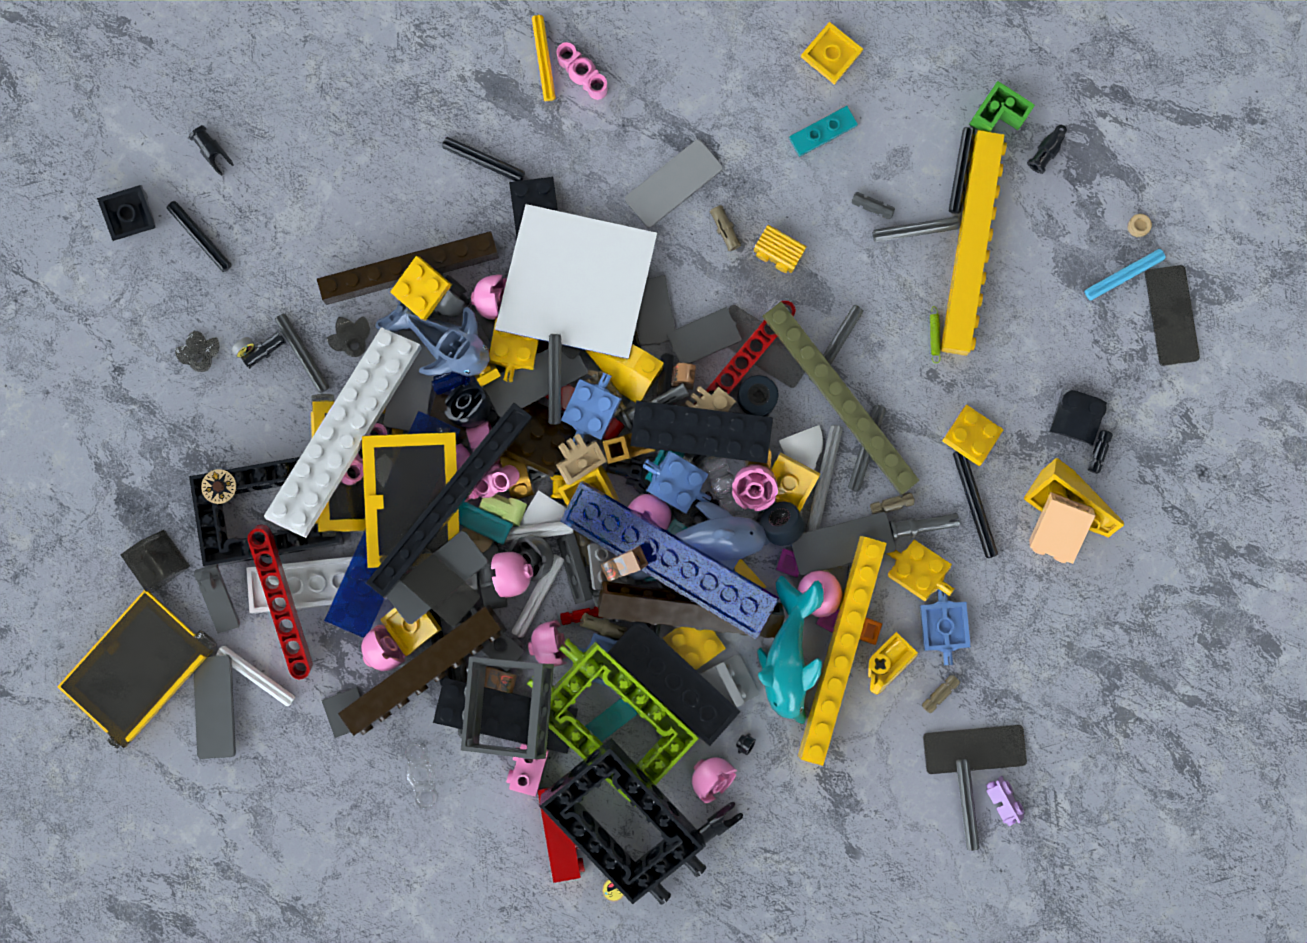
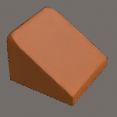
(870, 631)

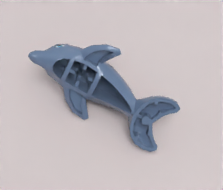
(452, 345)
(721, 537)

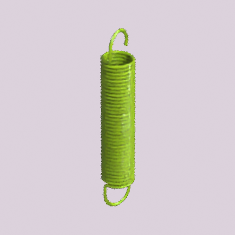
(935, 334)

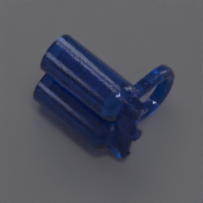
(448, 381)

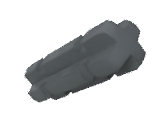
(873, 205)

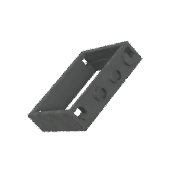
(538, 713)

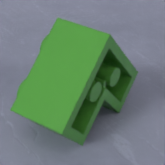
(1004, 105)

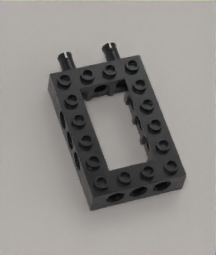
(211, 525)
(631, 878)

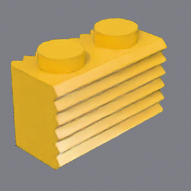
(779, 249)

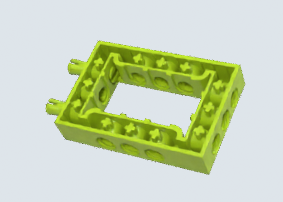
(596, 662)

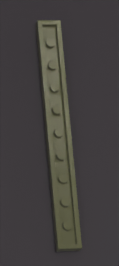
(840, 398)

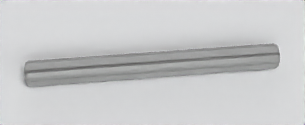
(824, 478)

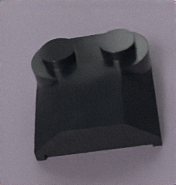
(126, 212)
(1078, 416)

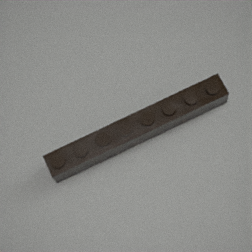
(386, 273)
(669, 608)
(421, 670)

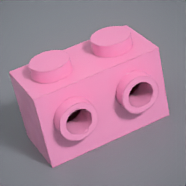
(526, 774)

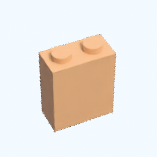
(1061, 528)

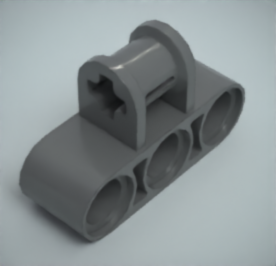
(488, 591)

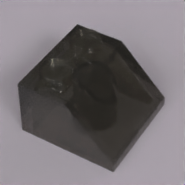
(155, 561)

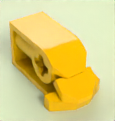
(897, 656)

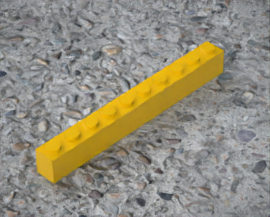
(972, 243)
(841, 650)

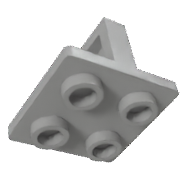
(597, 556)
(732, 680)

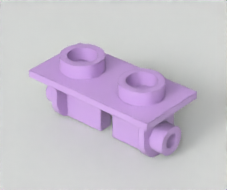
(1003, 792)

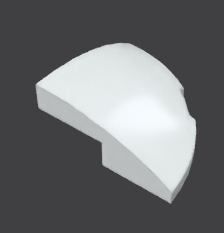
(804, 446)
(542, 511)

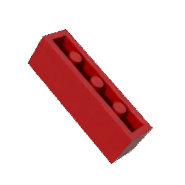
(561, 850)

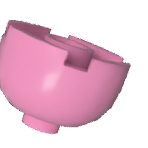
(489, 295)
(755, 487)
(652, 509)
(512, 574)
(831, 588)
(546, 642)
(381, 650)
(711, 777)

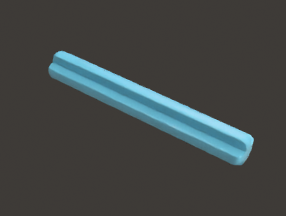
(1125, 274)

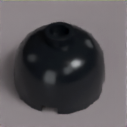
(468, 405)

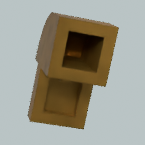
(620, 449)
(523, 487)

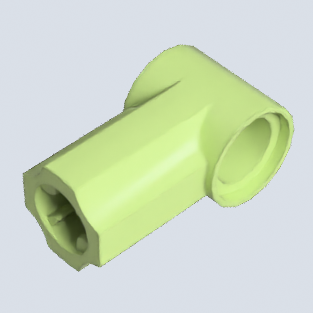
(507, 509)

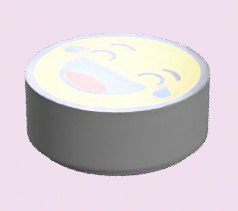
(242, 347)

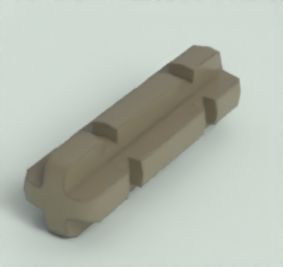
(892, 504)
(940, 693)

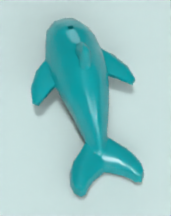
(784, 667)

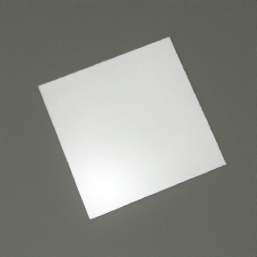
(576, 281)

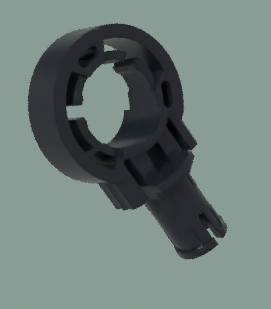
(625, 470)

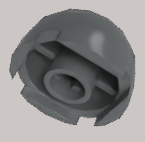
(454, 300)
(536, 552)

